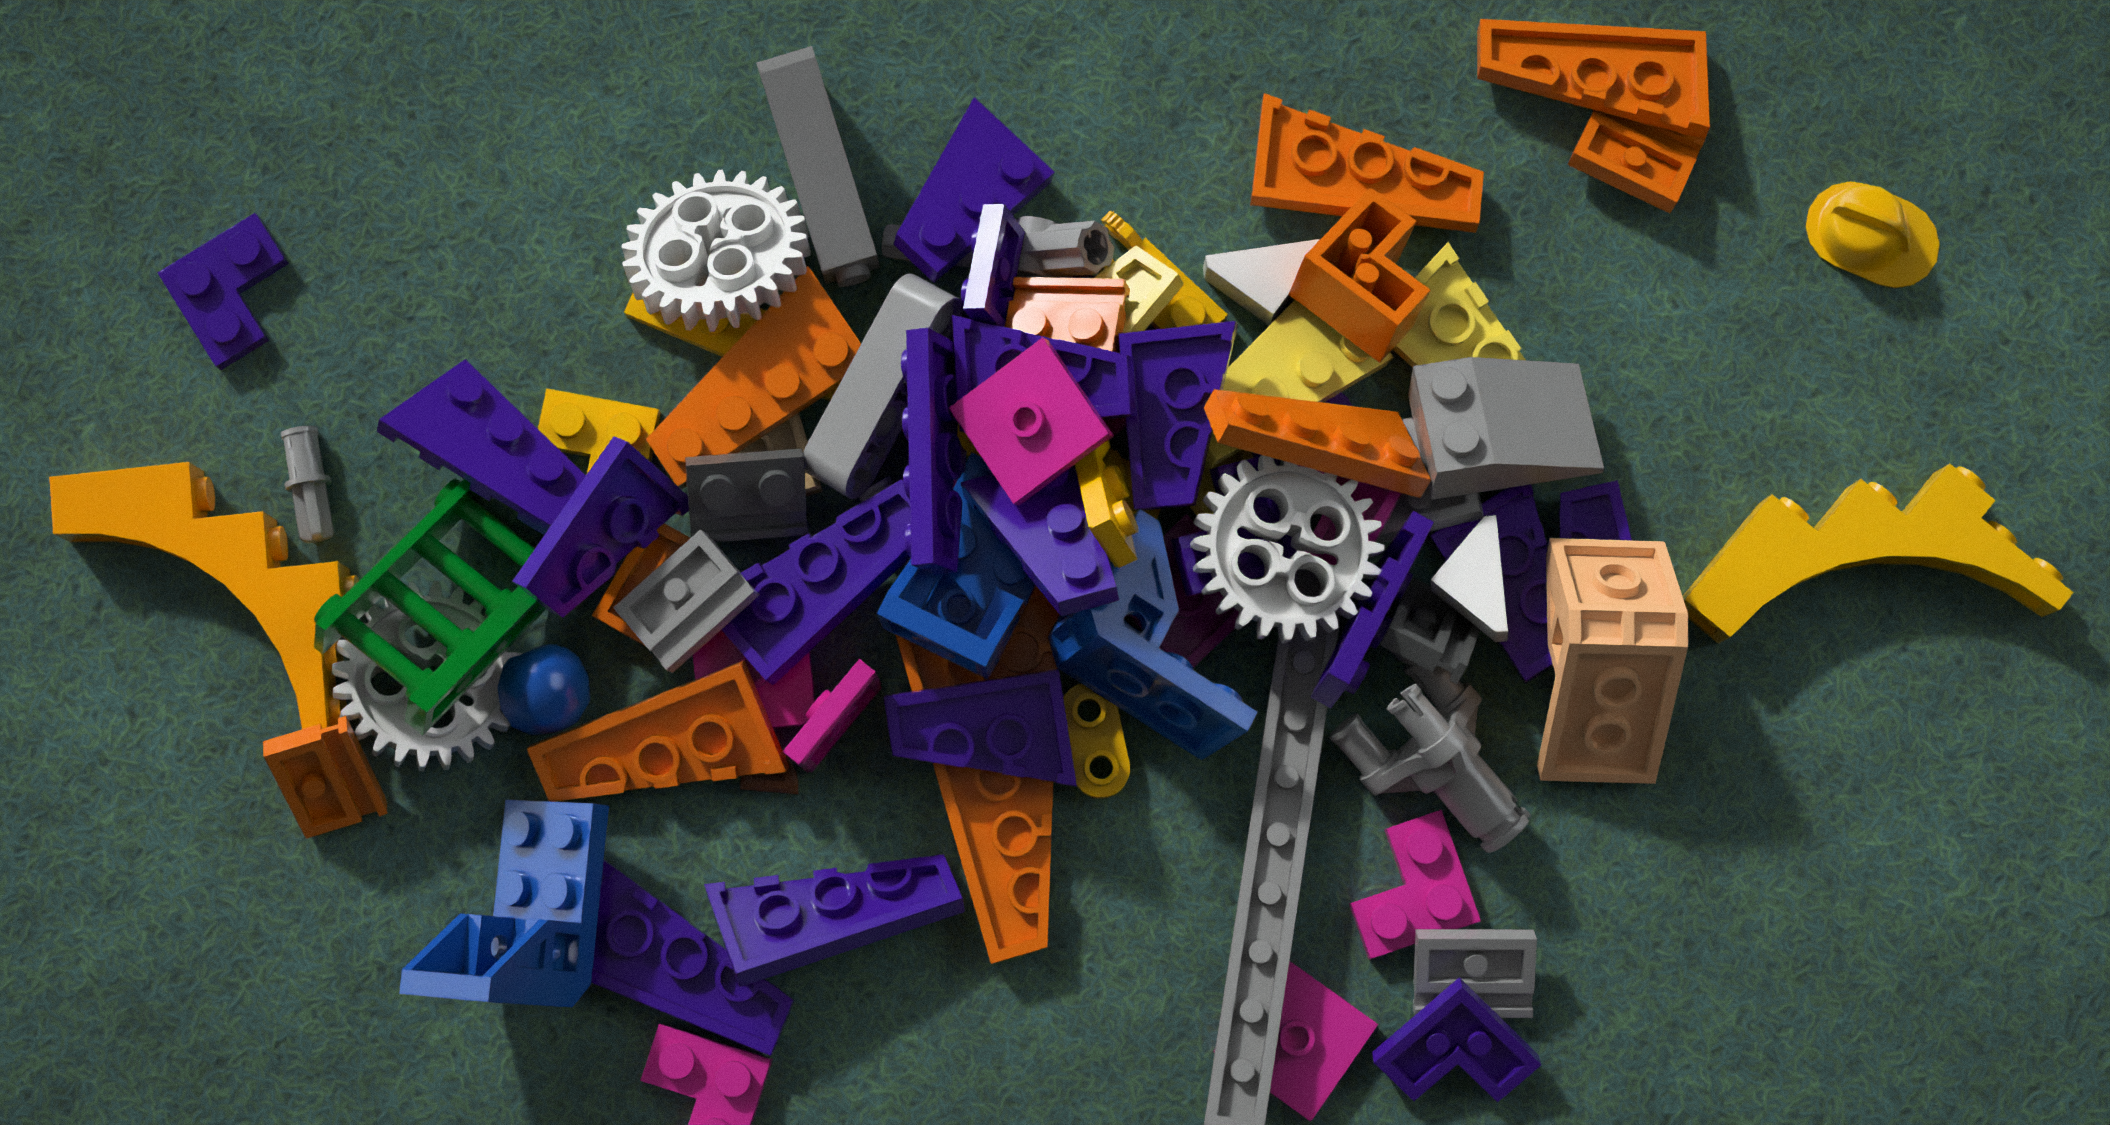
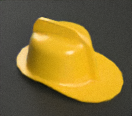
(1872, 234)

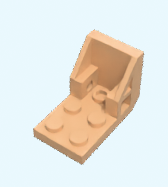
(1615, 656)

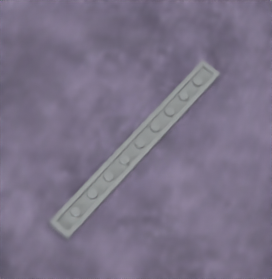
(1270, 878)

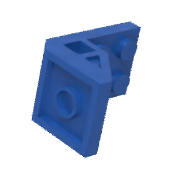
(965, 612)
(1131, 668)
(542, 920)

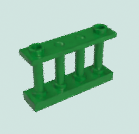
(468, 652)

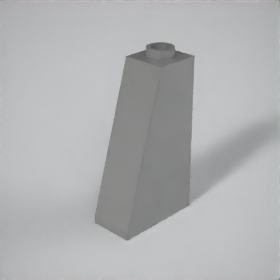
(819, 167)

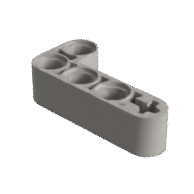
(872, 395)

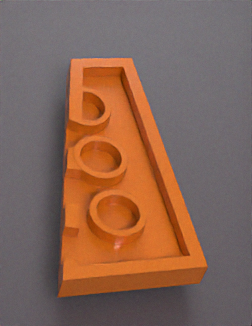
(1611, 69)
(1327, 168)
(762, 381)
(1323, 436)
(684, 735)

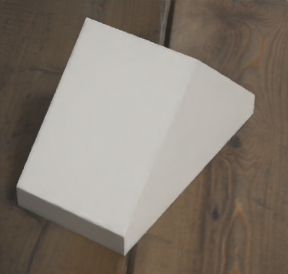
(1258, 276)
(1474, 580)

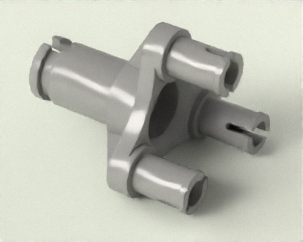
(1437, 757)

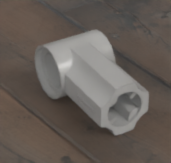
(1063, 248)

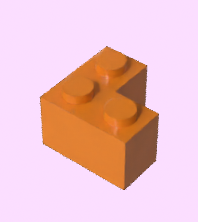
(1354, 278)

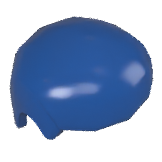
(544, 690)

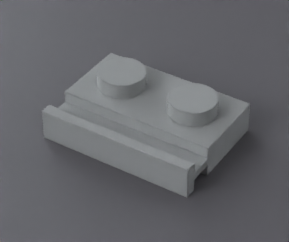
(686, 601)
(1490, 961)

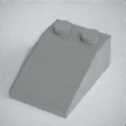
(1501, 424)

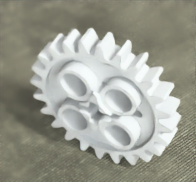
(716, 250)
(1274, 598)
(385, 715)

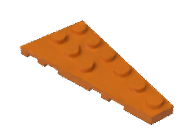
(999, 818)

